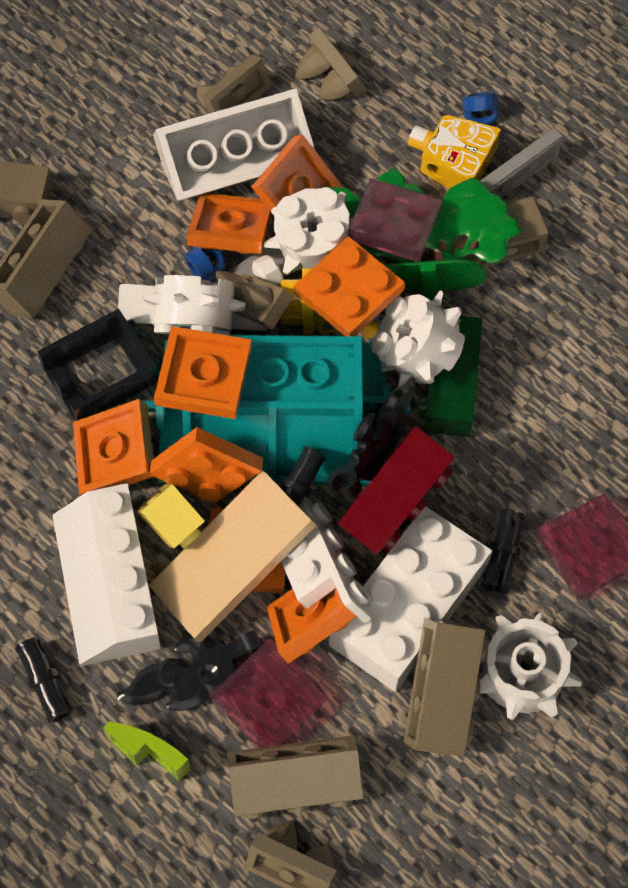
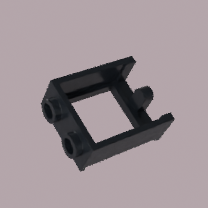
(88, 339)

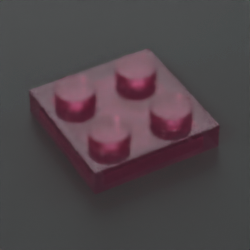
(394, 220)
(587, 546)
(267, 697)

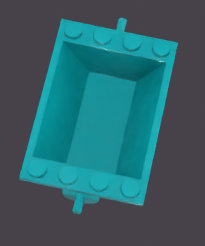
(294, 397)

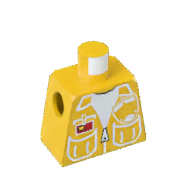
(455, 149)

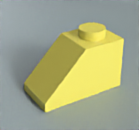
(171, 516)

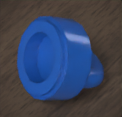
(481, 102)
(201, 266)

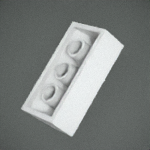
(229, 143)
(105, 576)

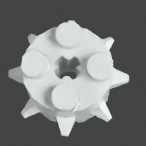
(309, 227)
(193, 304)
(418, 338)
(549, 666)

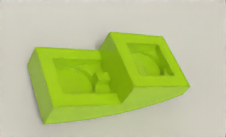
(138, 744)

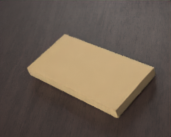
(232, 556)

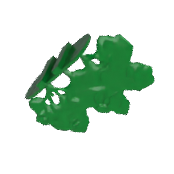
(466, 211)

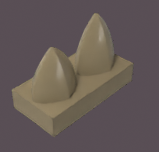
(320, 58)
(239, 86)
(263, 300)
(276, 860)

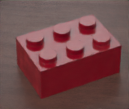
(397, 492)

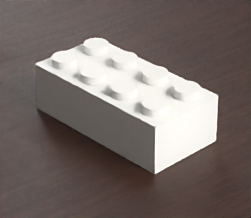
(418, 579)

